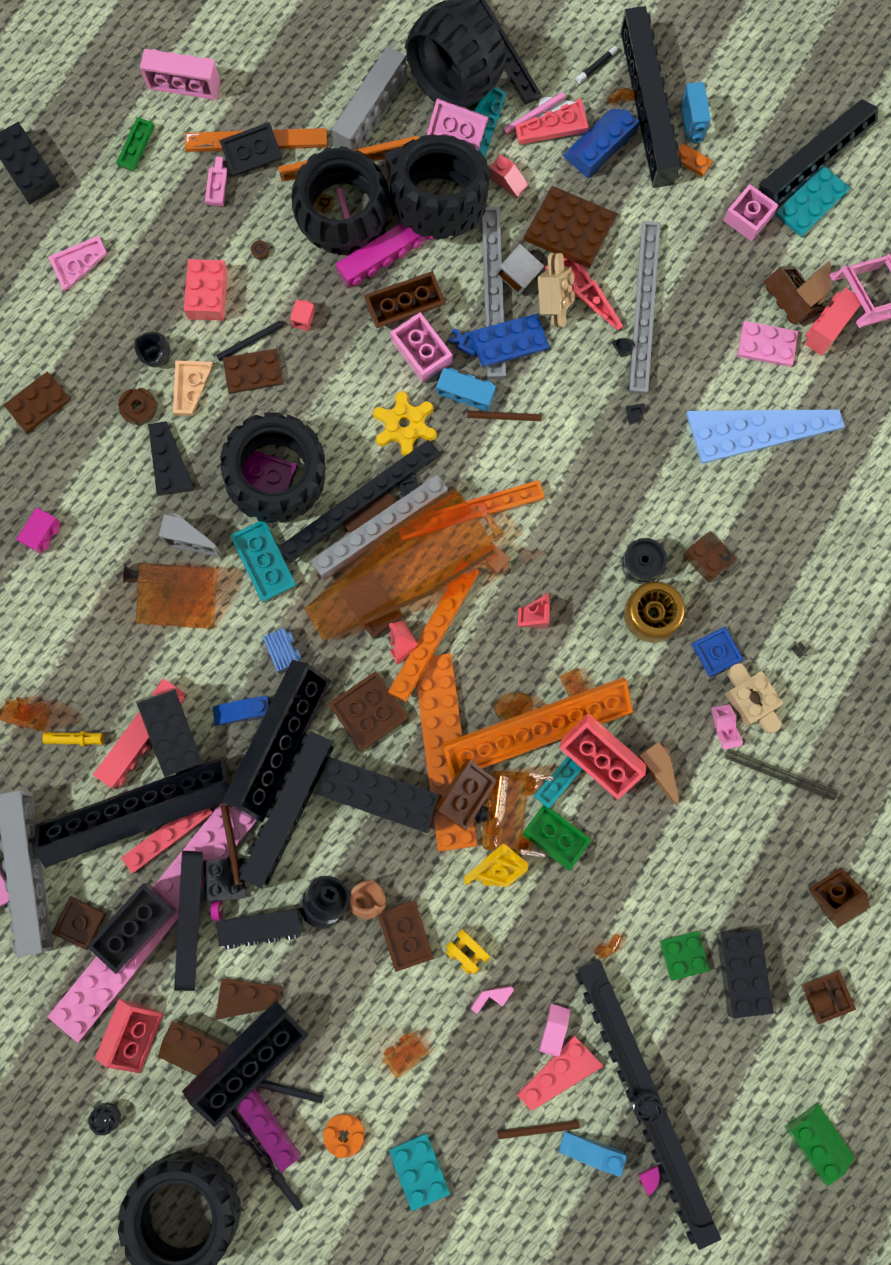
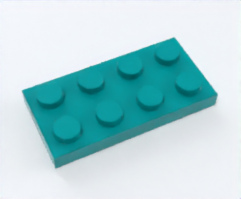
(812, 201)
(263, 561)

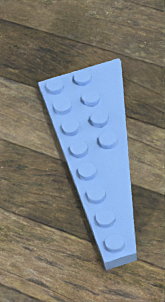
(744, 431)

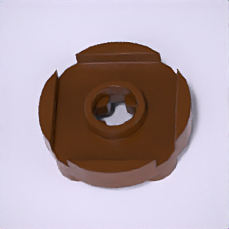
(139, 416)

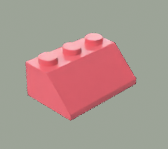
(128, 1036)

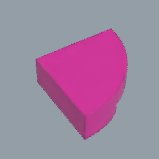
(650, 1179)

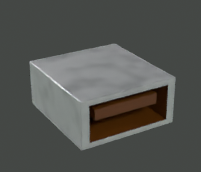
(519, 269)

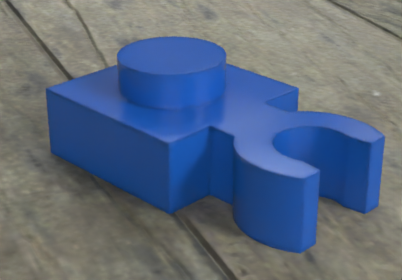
(465, 342)

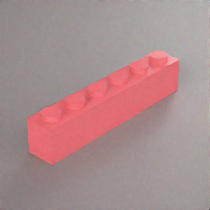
(129, 747)

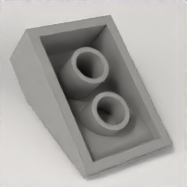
(180, 534)

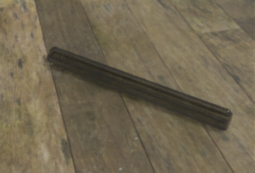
(780, 774)

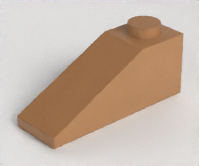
(817, 286)
(660, 768)

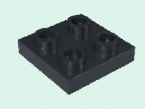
(220, 881)

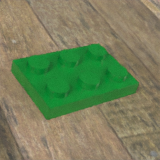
(556, 837)

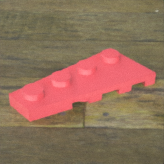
(556, 124)
(559, 1074)

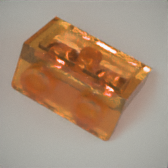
(405, 1054)

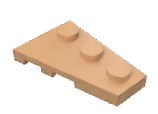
(188, 385)

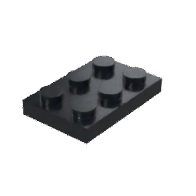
(251, 149)

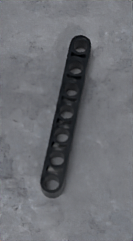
(188, 920)

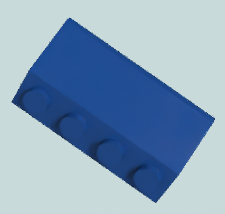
(602, 141)

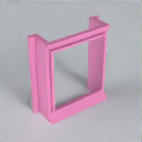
(872, 314)

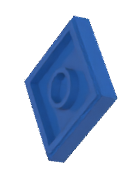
(717, 651)

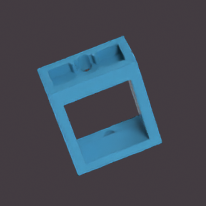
(695, 112)

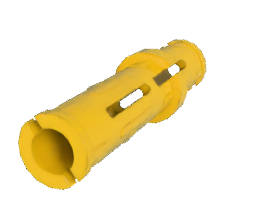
(82, 738)

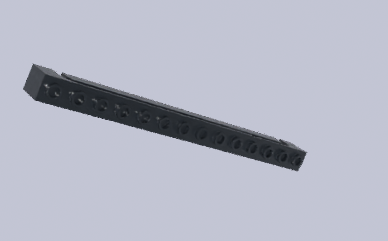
(637, 1078)

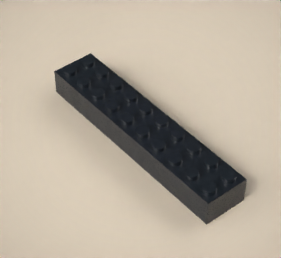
(650, 97)
(132, 812)

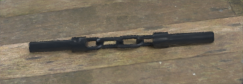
(277, 1177)

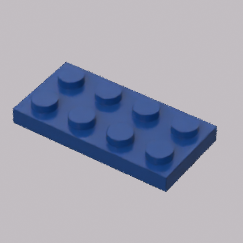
(509, 340)

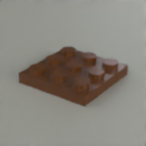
(368, 711)

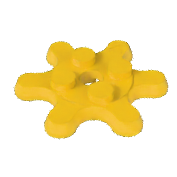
(404, 435)

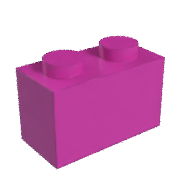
(39, 531)

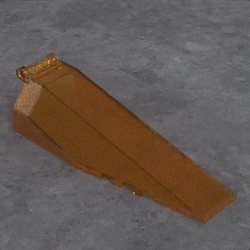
(408, 565)

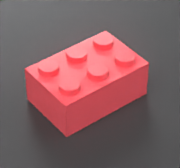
(205, 289)
(832, 321)

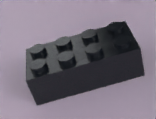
(25, 164)
(169, 732)
(260, 927)
(131, 928)
(744, 973)

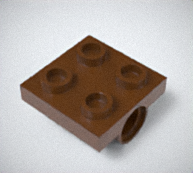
(828, 997)

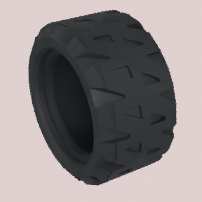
(439, 158)
(273, 430)
(186, 1168)

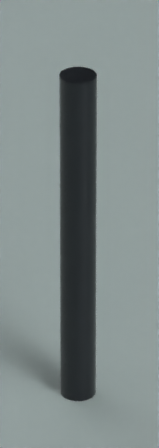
(250, 340)
(291, 1091)

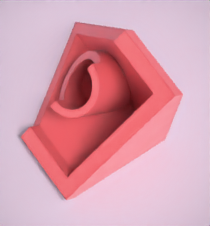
(535, 614)
(402, 641)

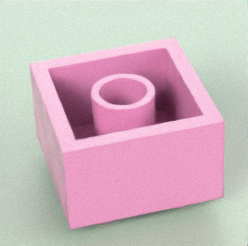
(750, 212)

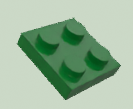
(684, 955)

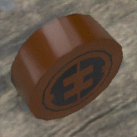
(260, 249)

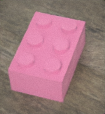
(421, 347)

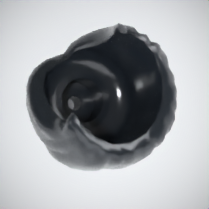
(152, 349)

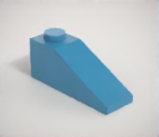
(593, 1153)

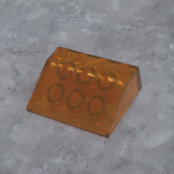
(176, 595)

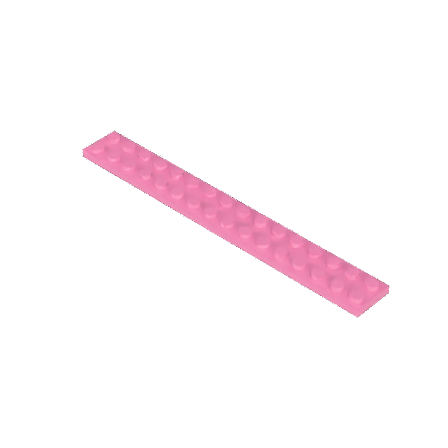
(98, 983)

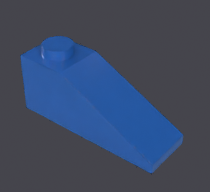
(241, 710)

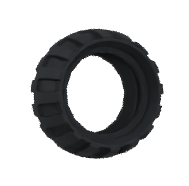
(455, 52)
(333, 168)

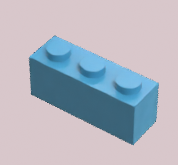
(465, 389)

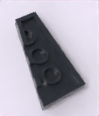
(168, 465)

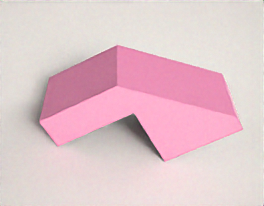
(726, 726)
(498, 994)
(555, 1030)

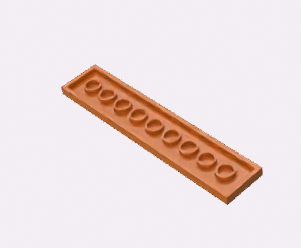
(441, 724)
(537, 726)

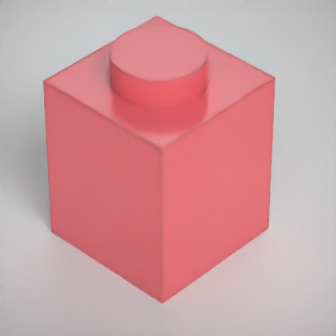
(302, 315)

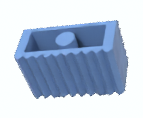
(281, 649)

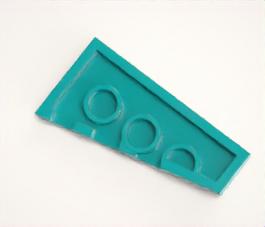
(491, 107)

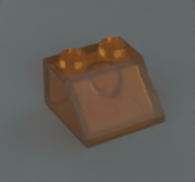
(26, 715)

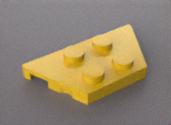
(498, 868)

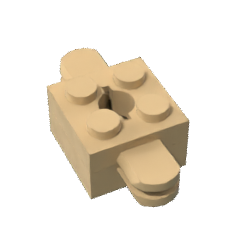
(556, 290)
(754, 698)

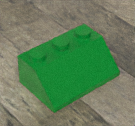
(820, 1144)

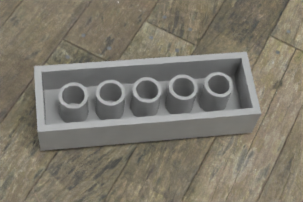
(371, 100)

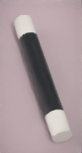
(597, 64)

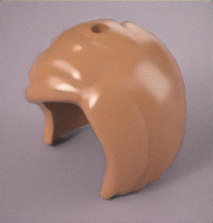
(367, 900)

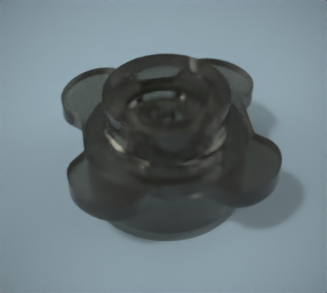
(799, 649)

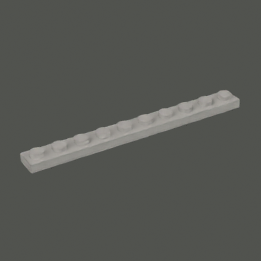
(492, 283)
(644, 307)

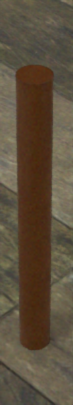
(504, 416)
(231, 844)
(540, 1129)

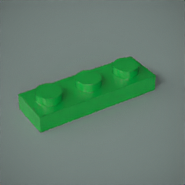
(135, 144)

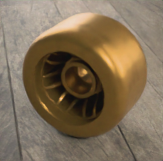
(664, 601)

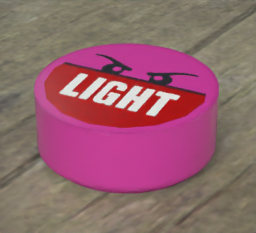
(217, 910)

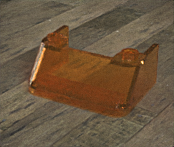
(507, 811)

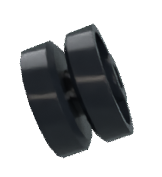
(647, 550)
(324, 902)

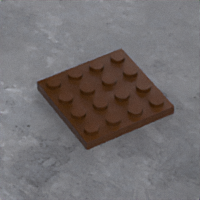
(570, 227)

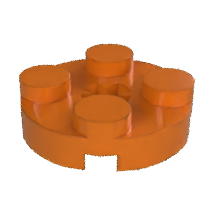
(332, 1132)

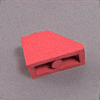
(507, 176)

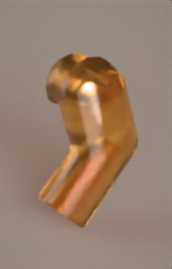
(621, 94)
(610, 948)

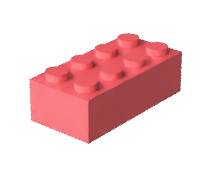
(603, 756)

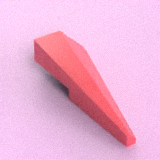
(591, 294)

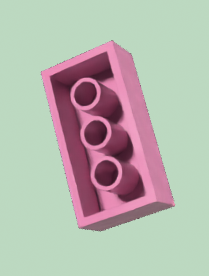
(180, 74)

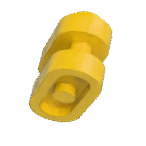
(455, 951)

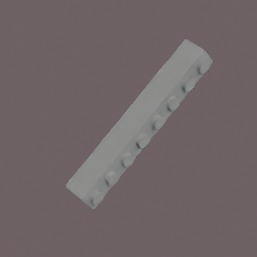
(368, 534)

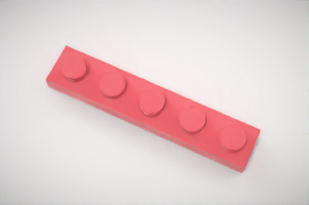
(162, 839)

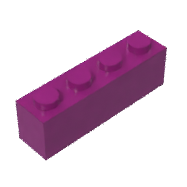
(268, 1130)

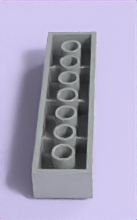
(24, 875)

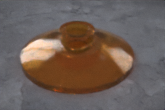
(512, 705)

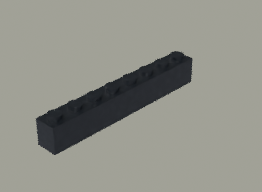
(819, 151)

